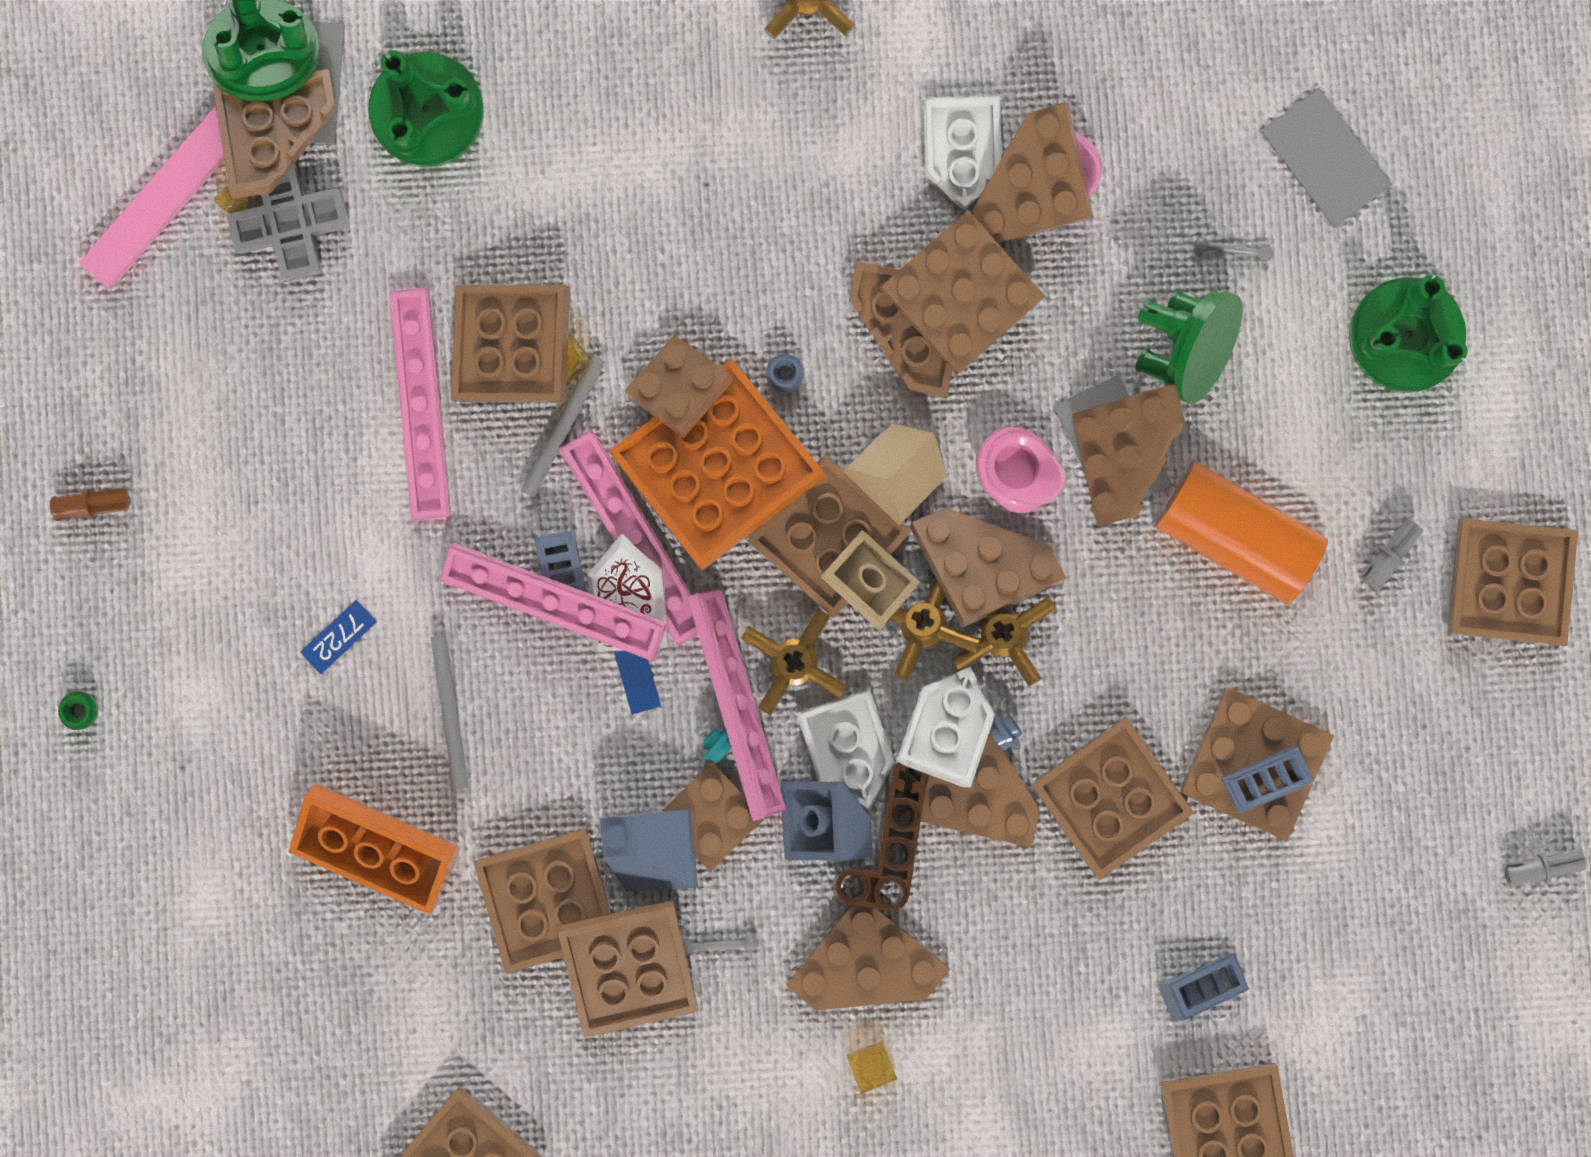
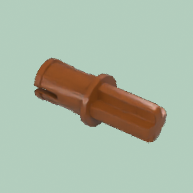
(89, 503)

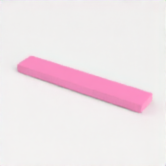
(157, 203)
(420, 404)
(623, 516)
(553, 601)
(736, 703)

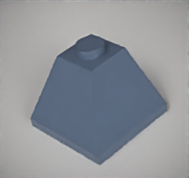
(824, 822)
(651, 849)

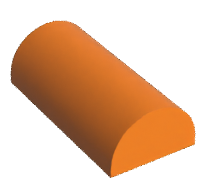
(1242, 533)
(373, 848)

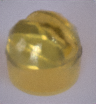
(228, 204)

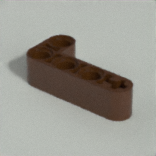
(890, 833)

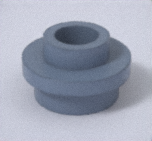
(779, 362)
(1005, 732)

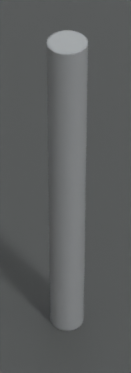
(562, 427)
(449, 712)

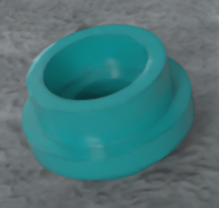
(715, 745)

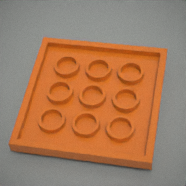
(723, 475)

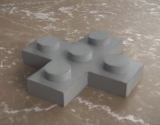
(289, 223)

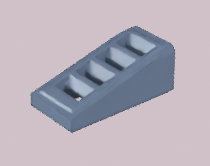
(572, 554)
(1298, 764)
(1173, 998)

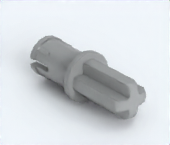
(1391, 555)
(1543, 868)

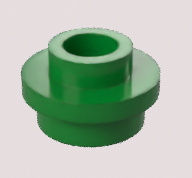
(67, 714)

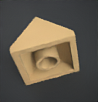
(899, 469)
(870, 579)

